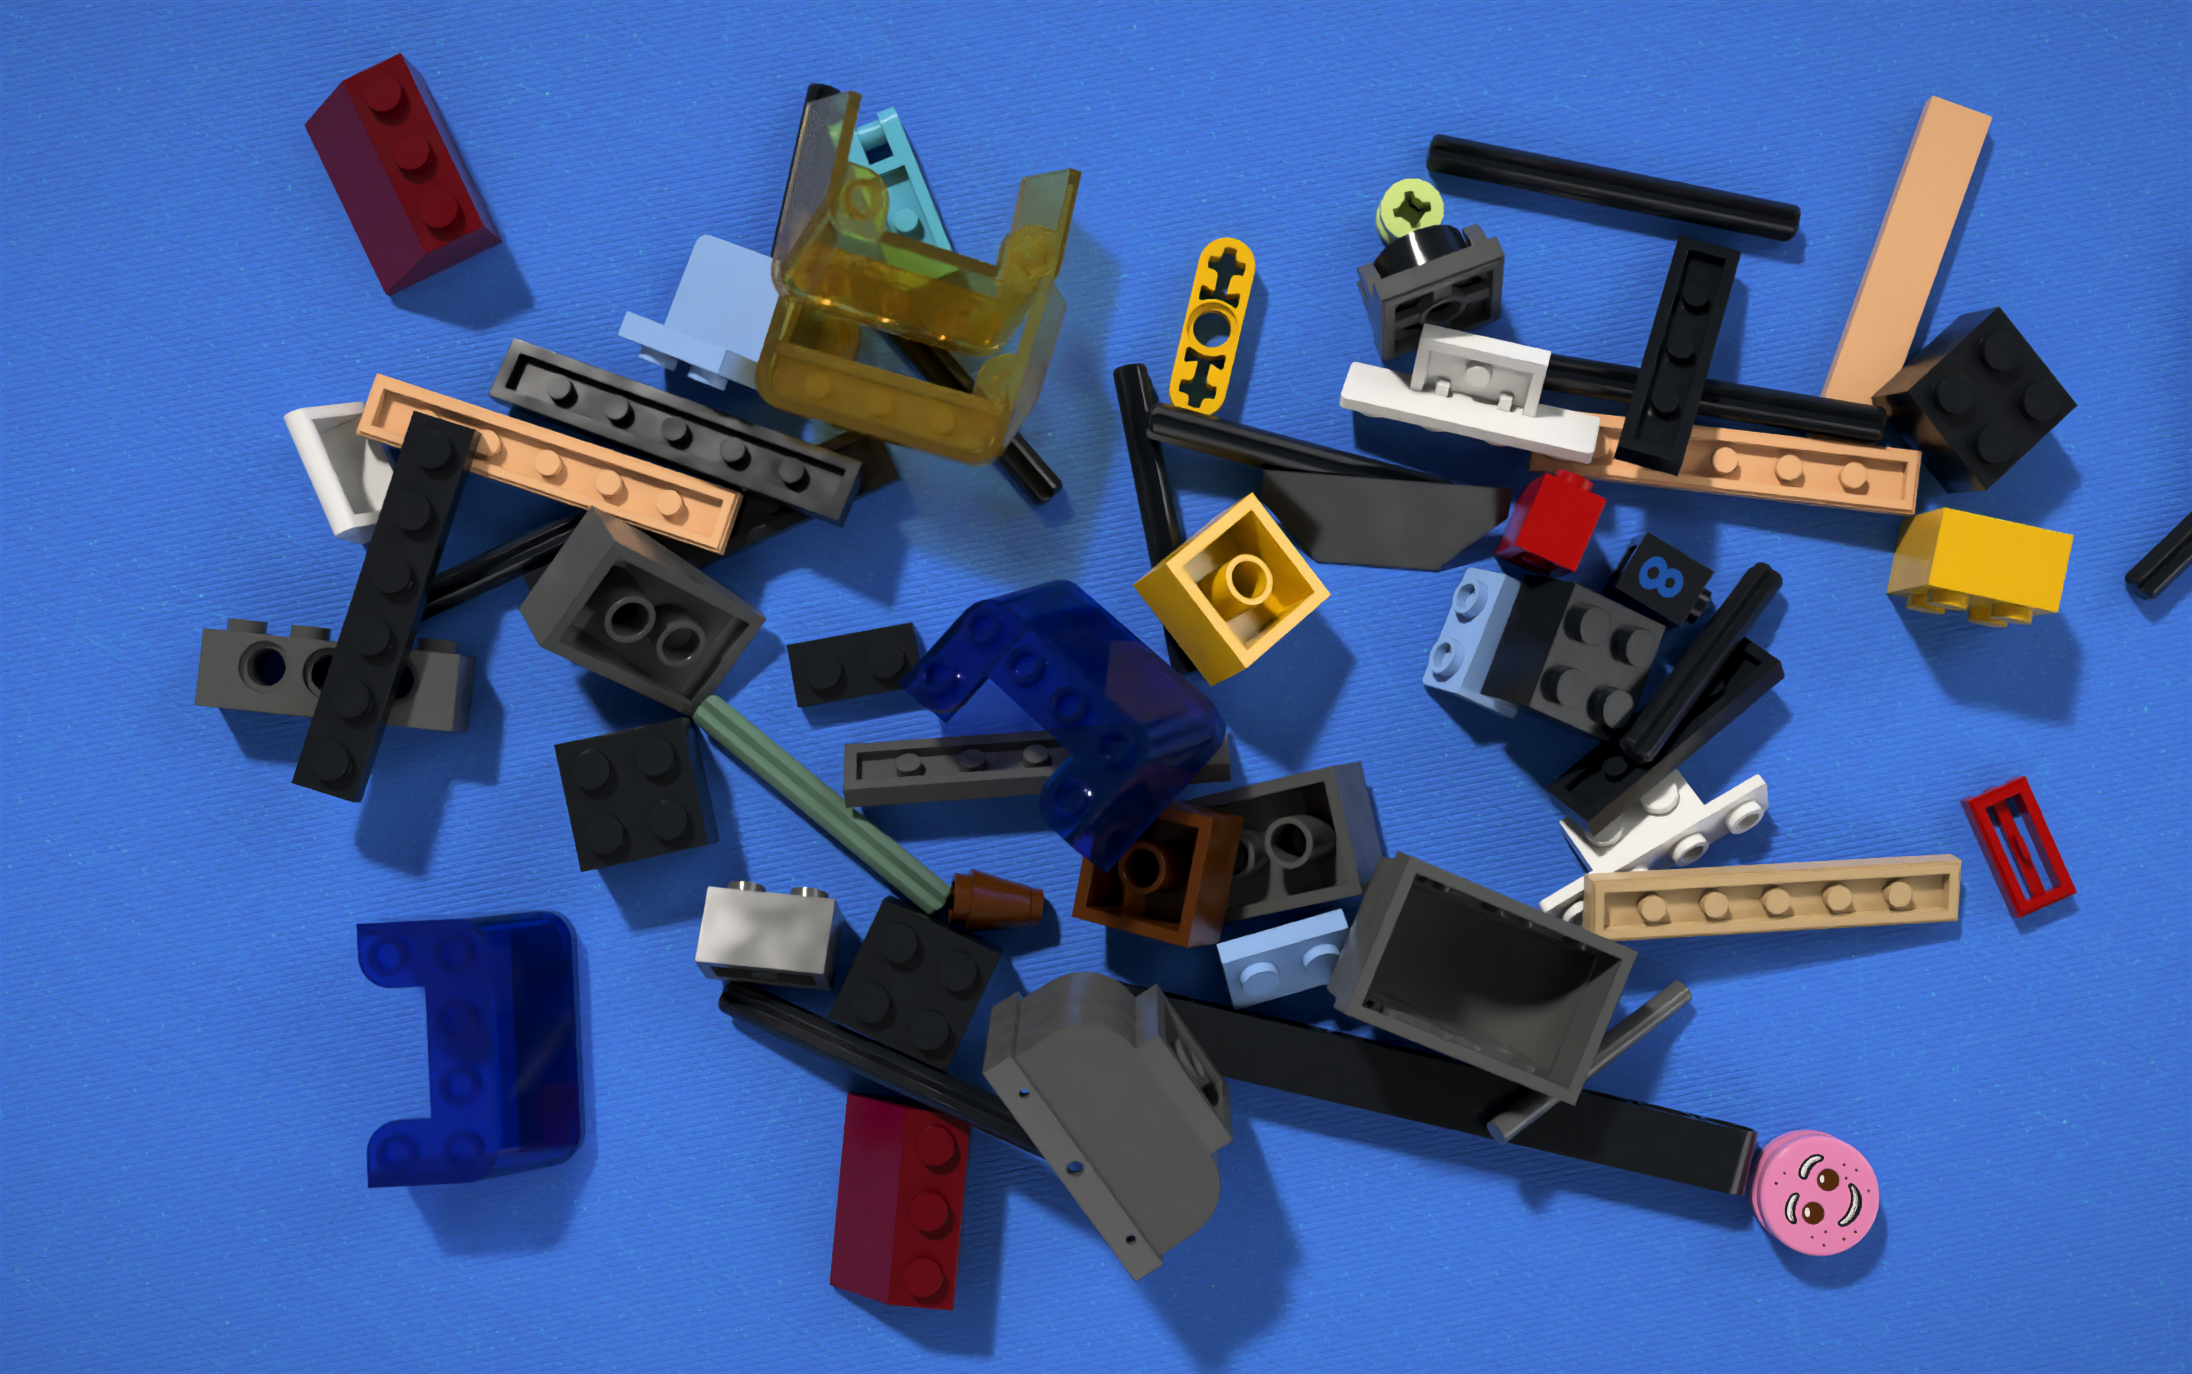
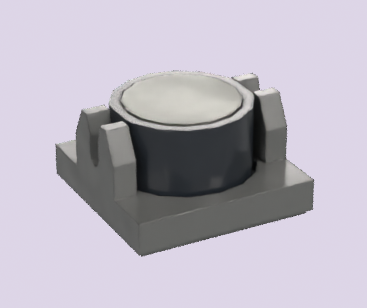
(1433, 281)

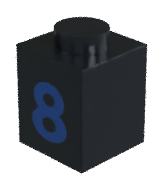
(1660, 582)

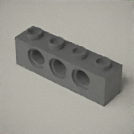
(234, 675)

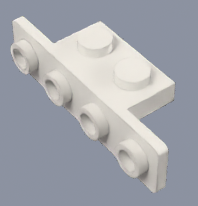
(1475, 391)
(1656, 833)

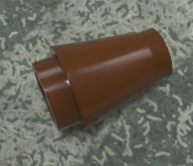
(992, 903)

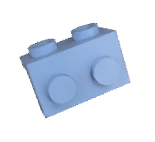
(1471, 638)
(1282, 958)

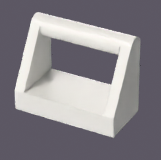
(344, 468)

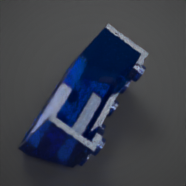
(1093, 686)
(497, 1044)

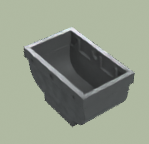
(1479, 976)
(1125, 1097)

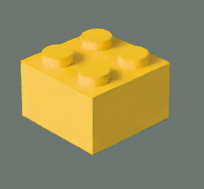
(1979, 566)
(1232, 590)

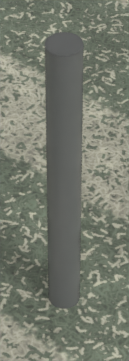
(1613, 1044)

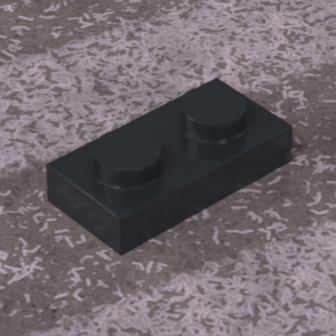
(852, 664)

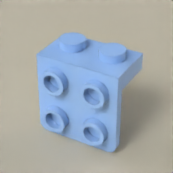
(715, 317)

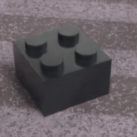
(1974, 401)
(1573, 659)
(636, 793)
(915, 982)

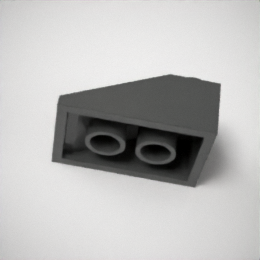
(638, 614)
(1299, 840)

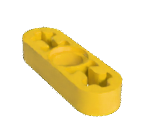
(1238, 288)

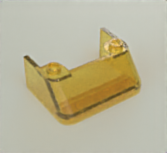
(846, 265)
(813, 375)

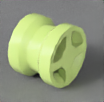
(1406, 218)

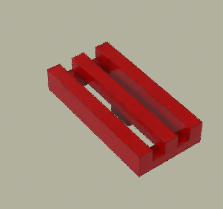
(1995, 855)

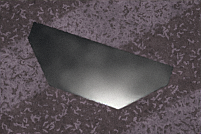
(1382, 518)

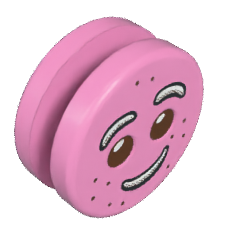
(1813, 1192)

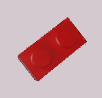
(1551, 524)

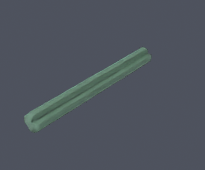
(822, 804)

